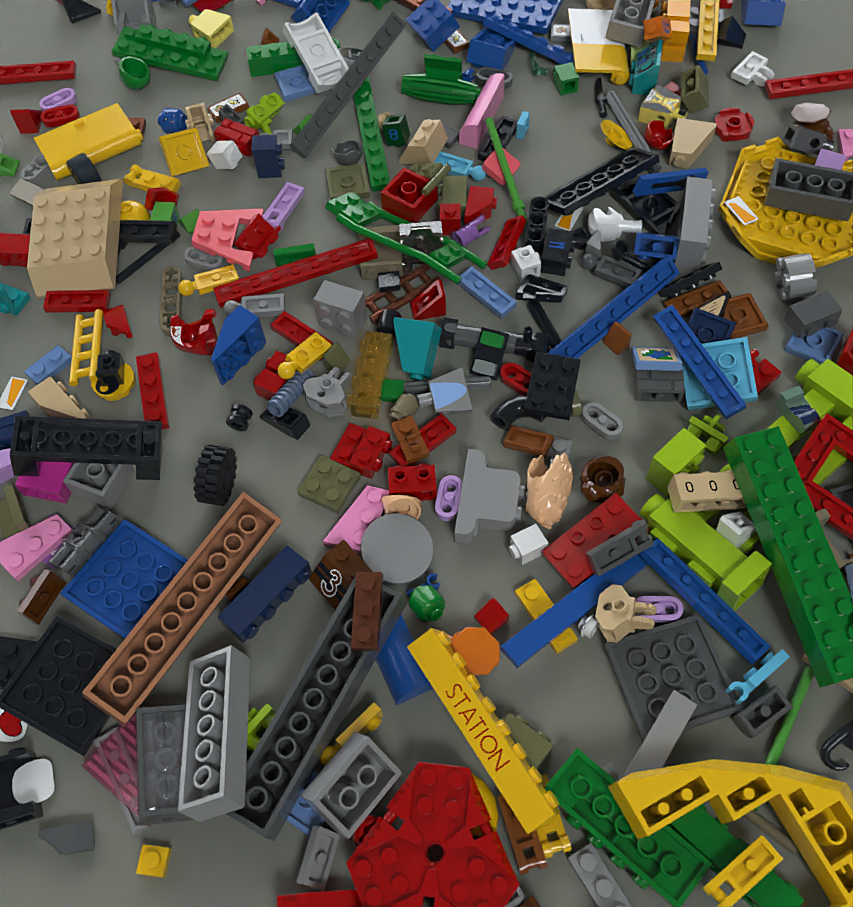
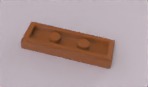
(687, 302)

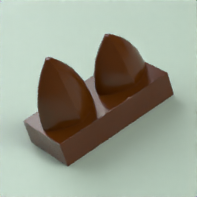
(41, 596)

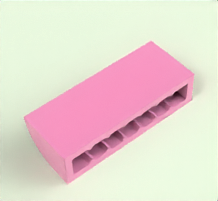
(484, 107)

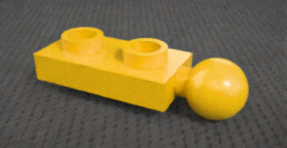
(207, 280)
(304, 356)
(368, 720)

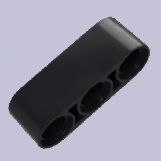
(537, 223)

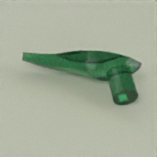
(535, 66)

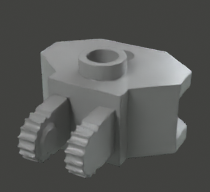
(328, 392)

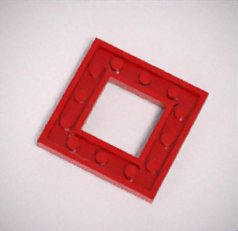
(826, 436)

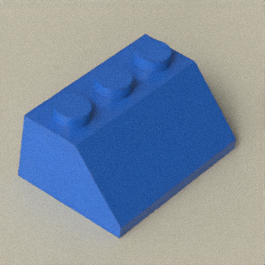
(328, 10)

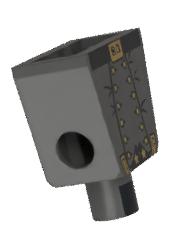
(801, 136)

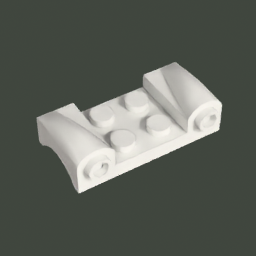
(316, 52)

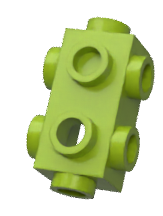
(261, 114)

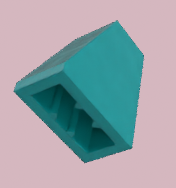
(417, 346)

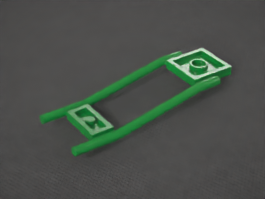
(356, 214)

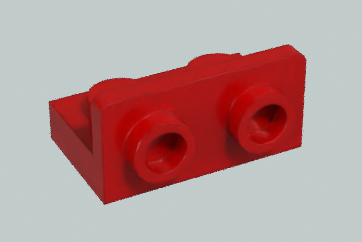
(257, 237)

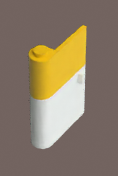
(592, 50)

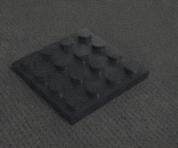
(51, 684)

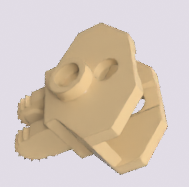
(198, 118)
(619, 614)

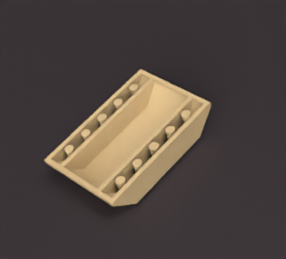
(75, 237)

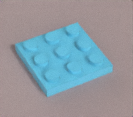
(734, 361)

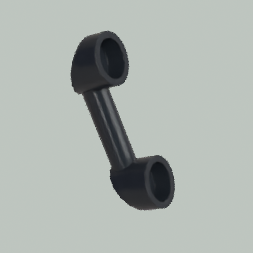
(620, 252)

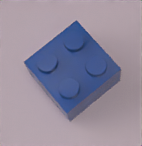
(433, 23)

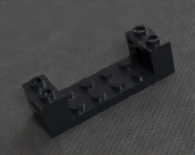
(86, 441)

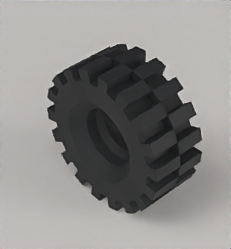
(215, 475)

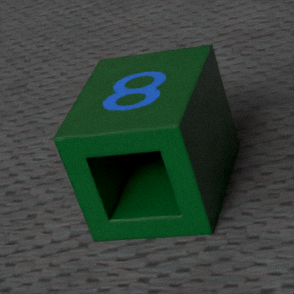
(396, 130)

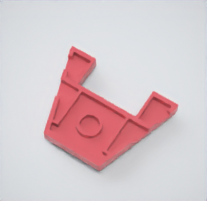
(217, 232)

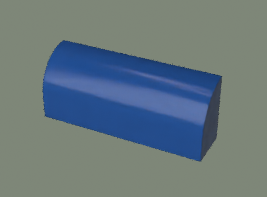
(399, 667)

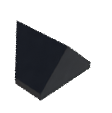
(730, 33)

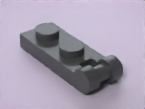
(620, 548)

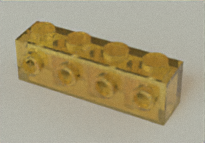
(371, 373)

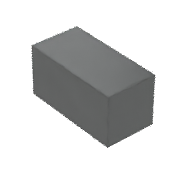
(229, 113)

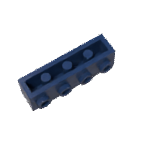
(265, 594)

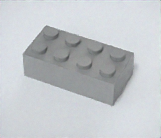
(695, 223)

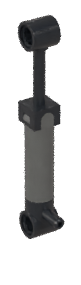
(468, 336)

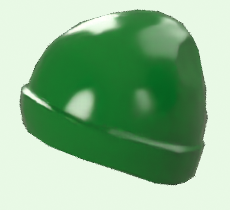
(134, 73)

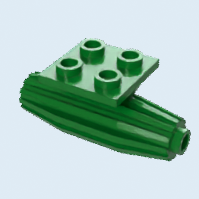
(441, 82)

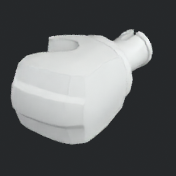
(611, 225)

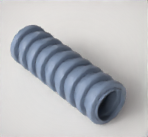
(288, 393)

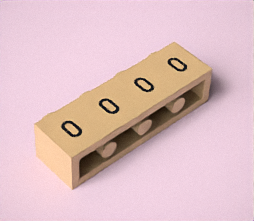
(705, 492)

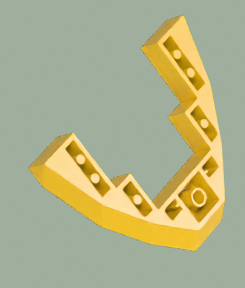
(810, 807)

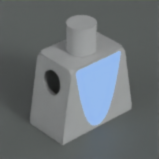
(447, 394)

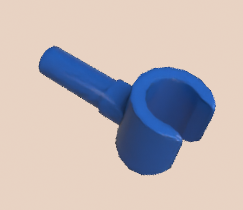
(467, 75)
(432, 577)

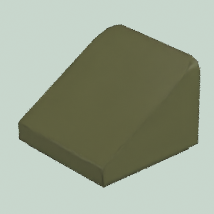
(336, 357)

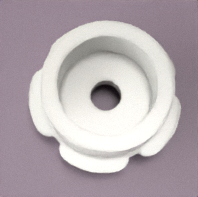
(588, 626)

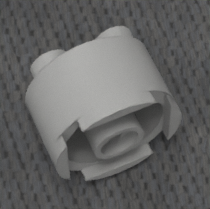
(795, 276)

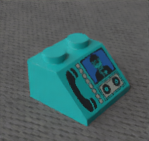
(646, 69)

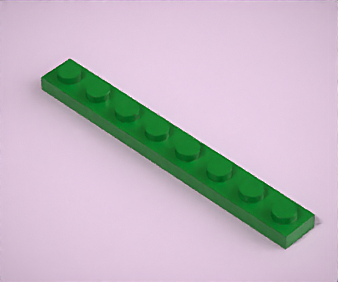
(371, 137)

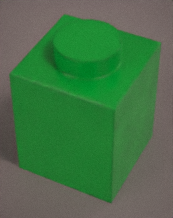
(566, 79)

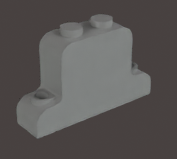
(487, 499)

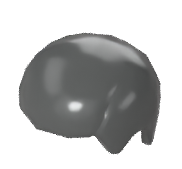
(348, 152)

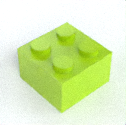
(678, 456)

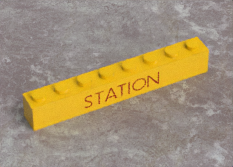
(484, 731)

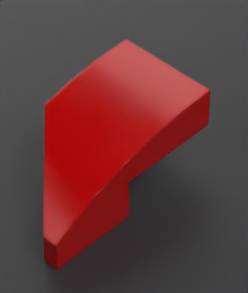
(117, 321)

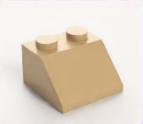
(425, 143)

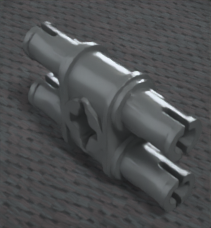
(83, 541)

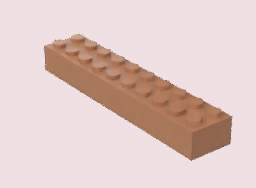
(181, 610)

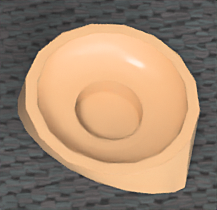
(402, 505)

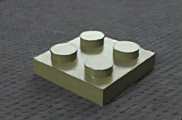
(348, 179)
(329, 484)

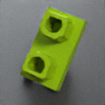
(715, 438)
(257, 723)

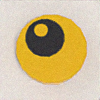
(116, 392)

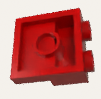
(362, 449)

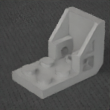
(132, 14)

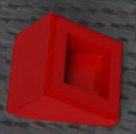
(492, 616)

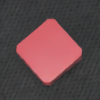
(493, 169)

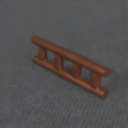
(396, 303)

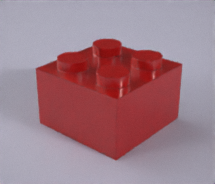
(404, 196)

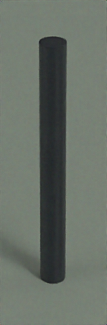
(143, 260)

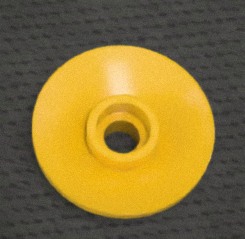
(615, 135)

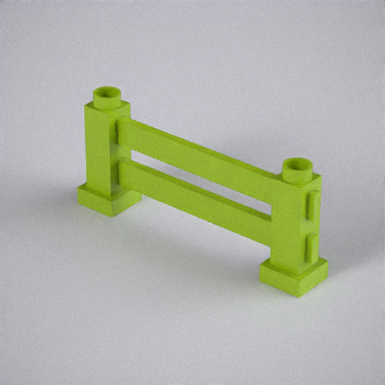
(707, 551)

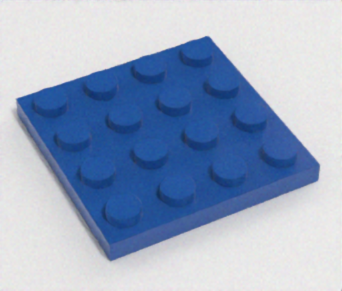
(123, 578)

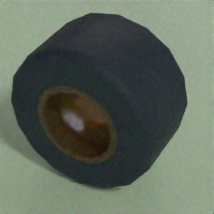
(83, 169)

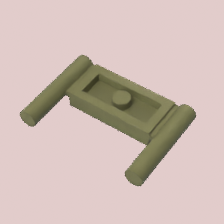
(431, 171)

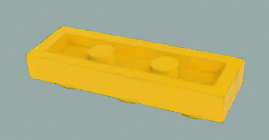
(536, 603)

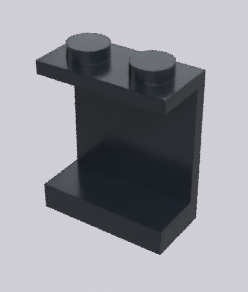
(11, 811)

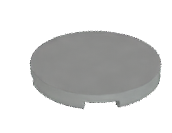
(397, 548)

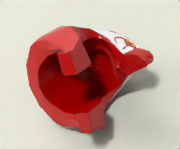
(195, 337)

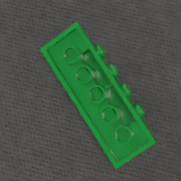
(171, 51)
(658, 861)

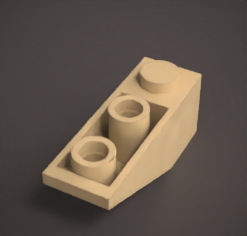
(54, 402)

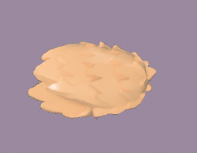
(548, 489)

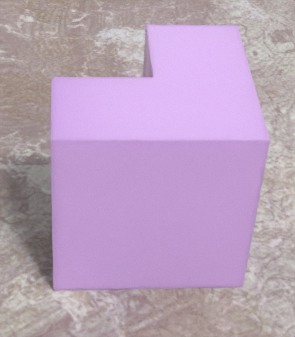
(830, 159)

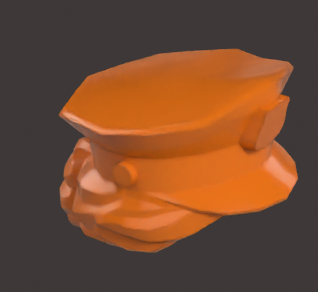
(477, 648)

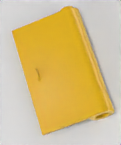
(96, 135)

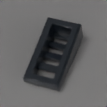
(294, 429)

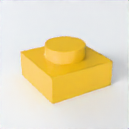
(154, 861)

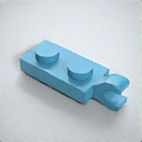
(755, 677)

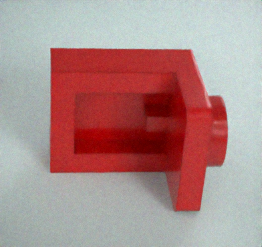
(159, 194)

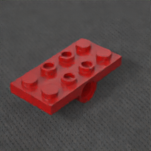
(569, 551)

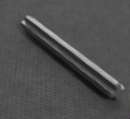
(629, 126)

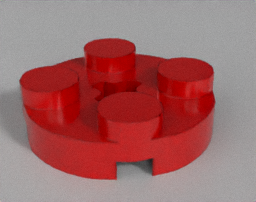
(742, 125)

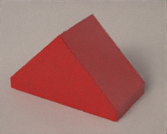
(27, 120)
(430, 302)

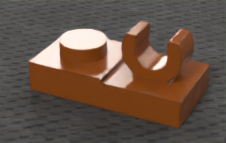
(410, 439)

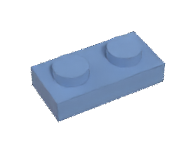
(49, 365)

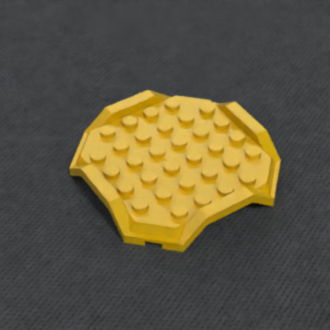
(779, 230)

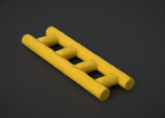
(80, 339)

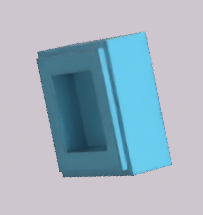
(522, 125)

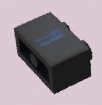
(556, 252)

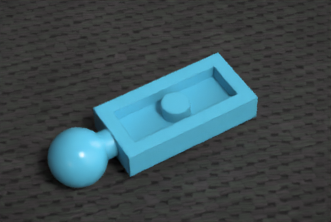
(461, 166)

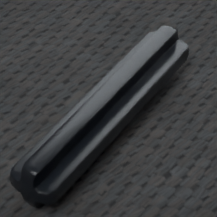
(544, 322)

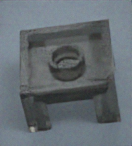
(420, 236)

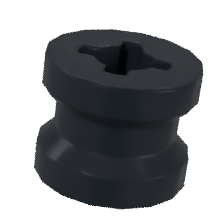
(239, 417)

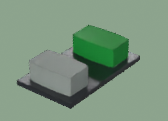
(489, 353)

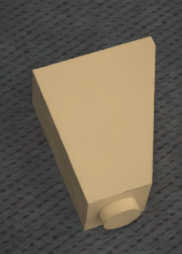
(690, 141)

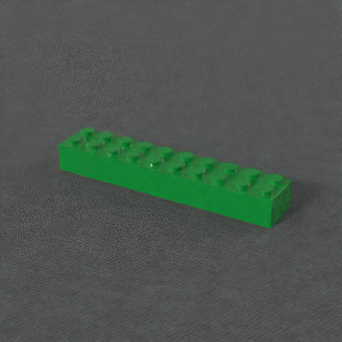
(797, 551)

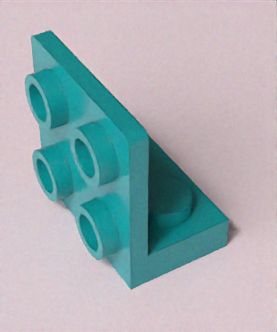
(12, 299)

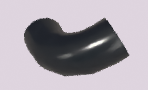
(510, 411)

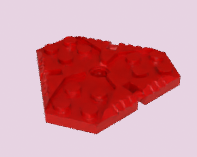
(437, 809)

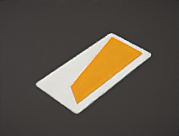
(741, 210)
(568, 222)
(12, 392)

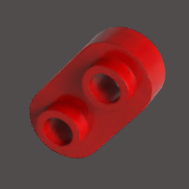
(60, 115)
(519, 381)

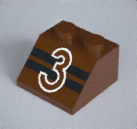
(337, 572)

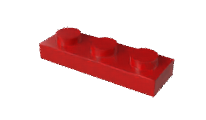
(506, 243)
(76, 301)
(293, 329)
(433, 435)

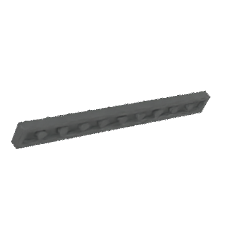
(348, 85)

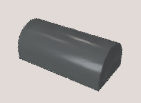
(762, 712)

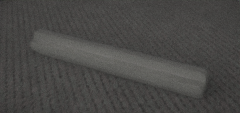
(472, 383)

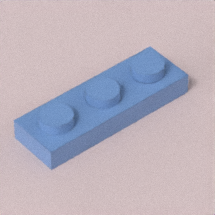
(487, 292)

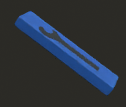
(666, 181)

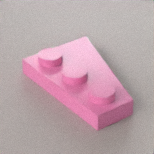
(357, 518)
(29, 547)

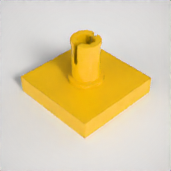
(183, 151)

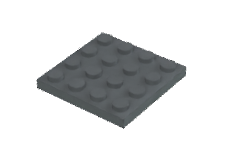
(670, 659)

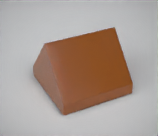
(269, 37)

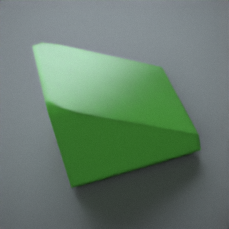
(8, 165)

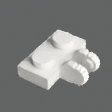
(754, 69)

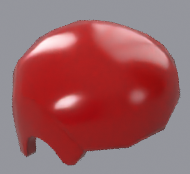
(658, 136)

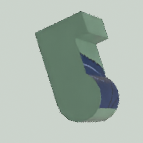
(797, 410)

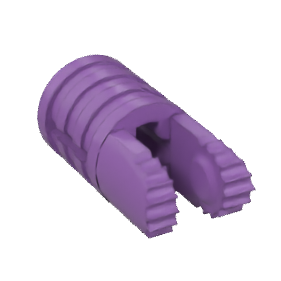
(469, 232)

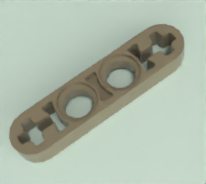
(170, 300)

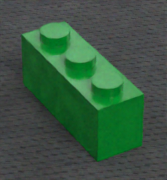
(272, 58)

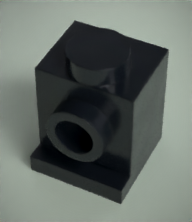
(110, 364)

